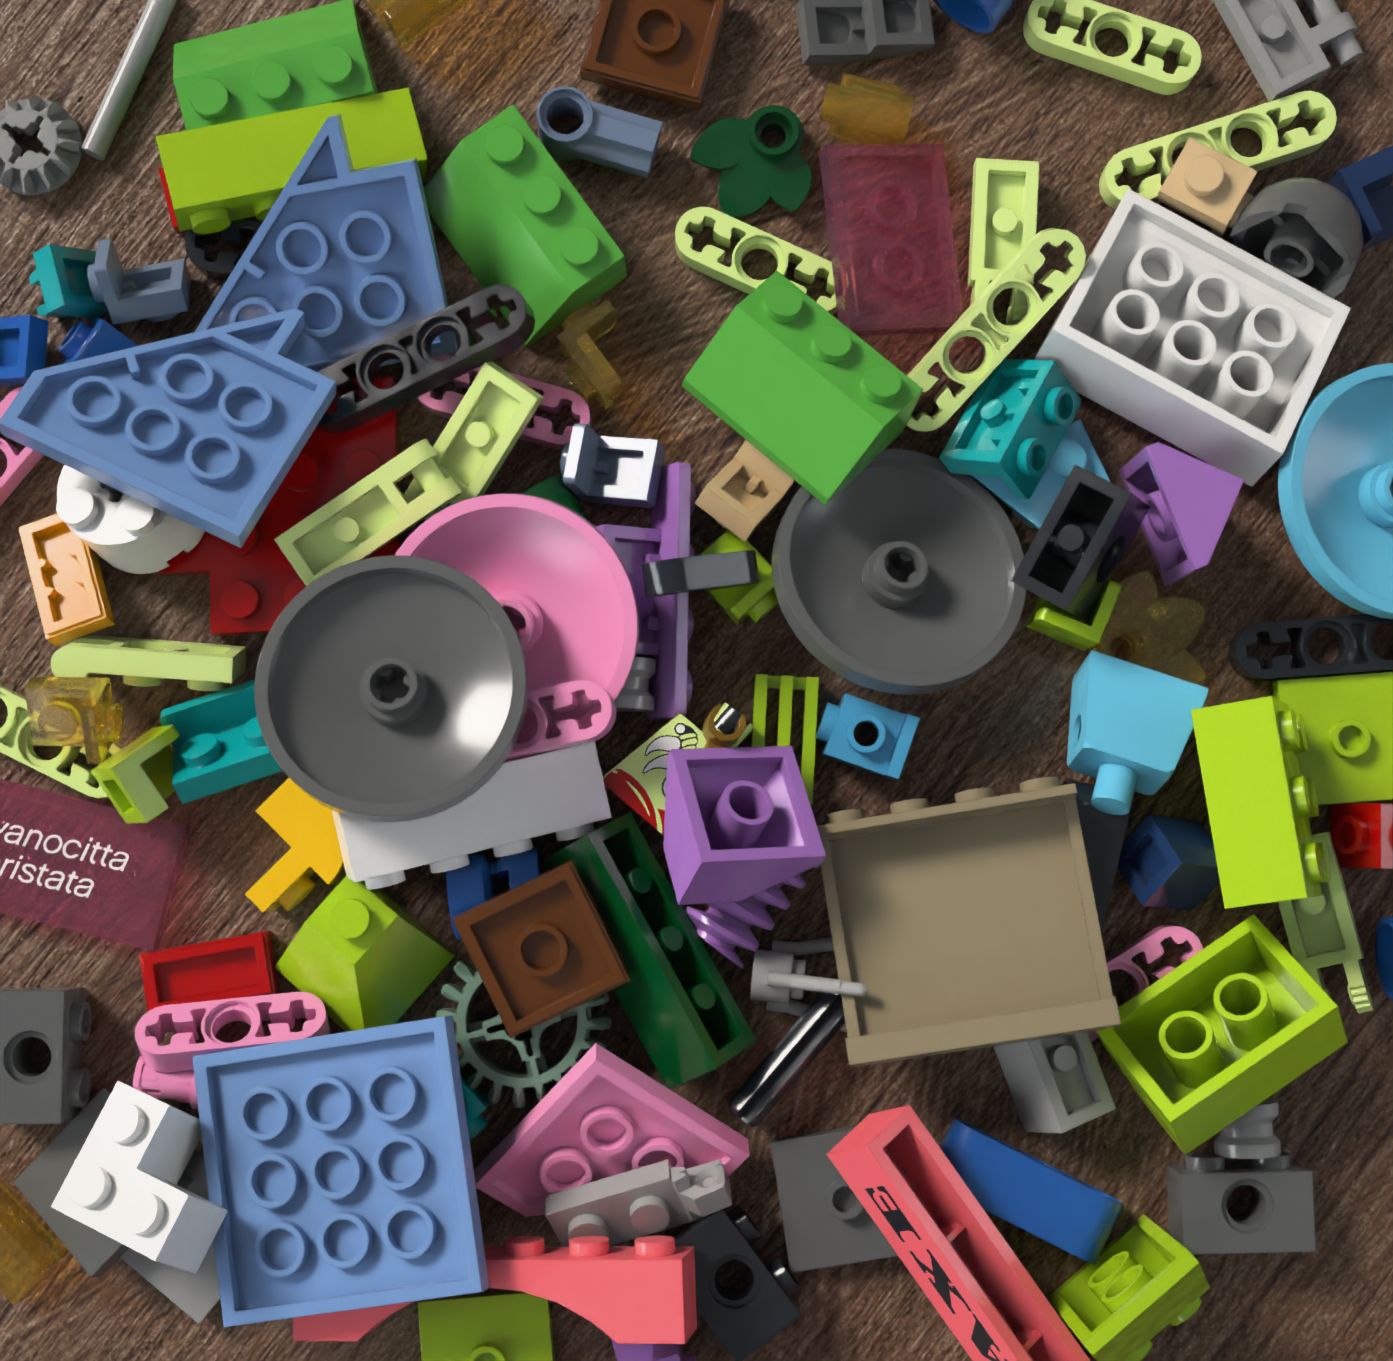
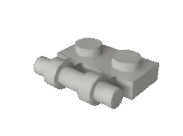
(1283, 47)

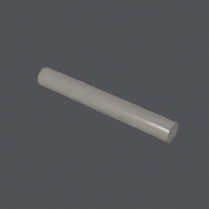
(127, 78)

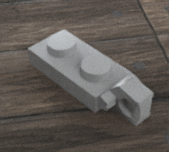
(639, 1202)

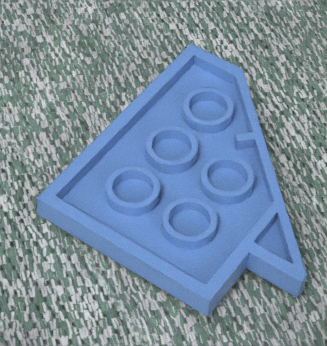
(345, 252)
(182, 421)

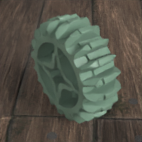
(530, 1049)

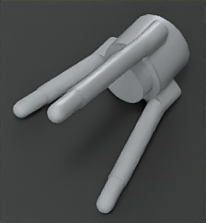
(781, 977)

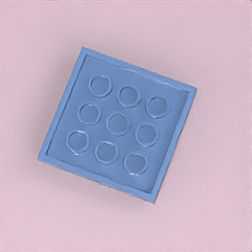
(340, 1172)

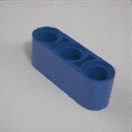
(1032, 1192)

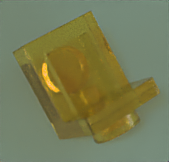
(589, 369)

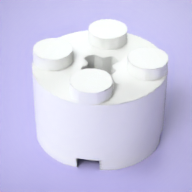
(120, 526)

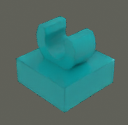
(65, 282)

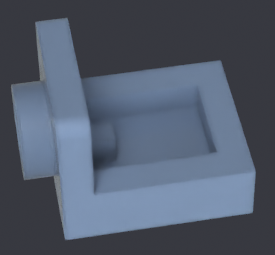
(141, 292)
(612, 468)

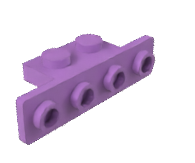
(663, 620)

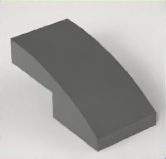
(862, 29)

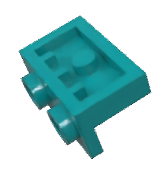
(1013, 424)
(217, 743)

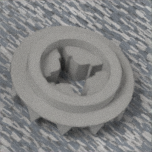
(59, 135)

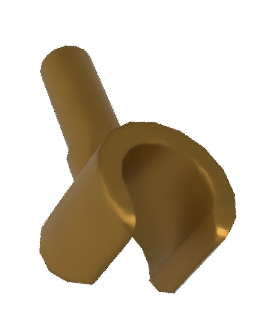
(714, 737)

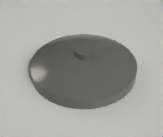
(900, 575)
(391, 688)

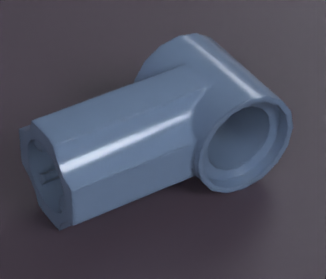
(606, 133)

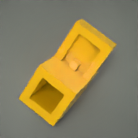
(313, 844)

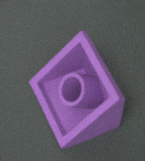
(1186, 507)

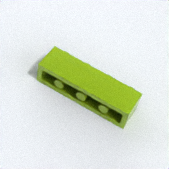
(244, 164)

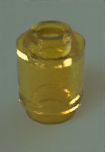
(867, 111)

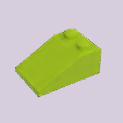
(1131, 1293)

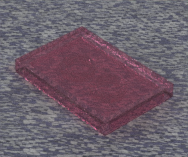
(891, 238)

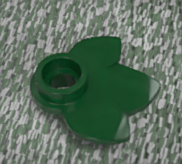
(751, 169)

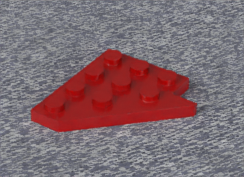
(257, 580)

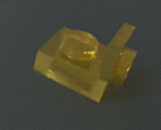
(74, 714)

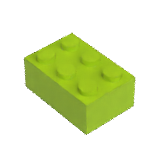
(1259, 802)
(1222, 1033)

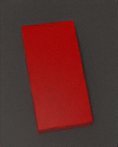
(210, 971)

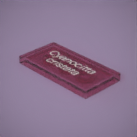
(86, 867)

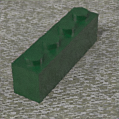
(674, 986)

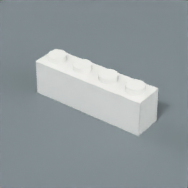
(523, 800)

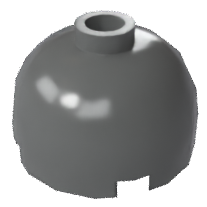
(1303, 231)

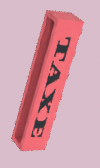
(949, 1242)

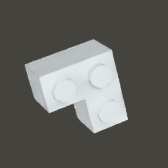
(130, 1178)

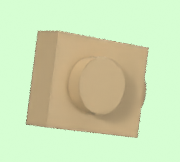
(1208, 187)
(745, 491)

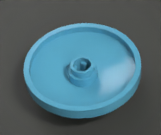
(1340, 489)

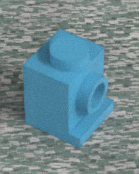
(893, 739)

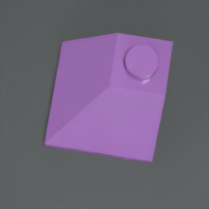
(736, 822)

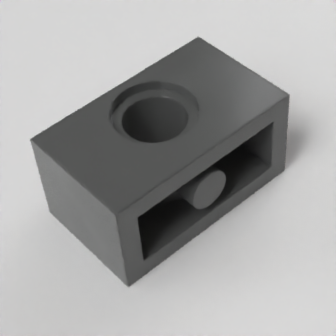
(63, 1023)
(1275, 1221)

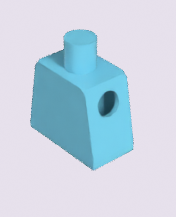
(1127, 728)

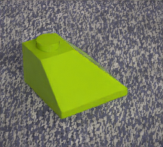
(363, 957)

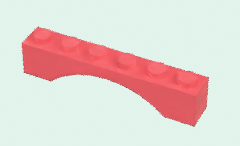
(625, 1291)

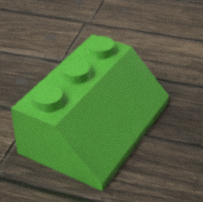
(273, 66)
(522, 222)
(802, 388)

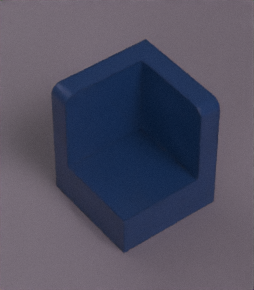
(1371, 194)
(1169, 863)

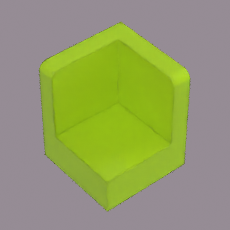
(1069, 628)
(140, 775)

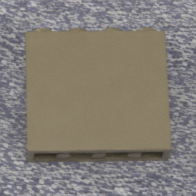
(965, 923)

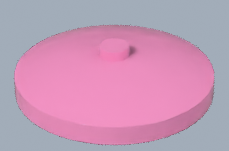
(554, 583)

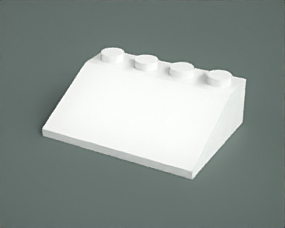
(1193, 338)

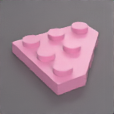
(599, 1125)

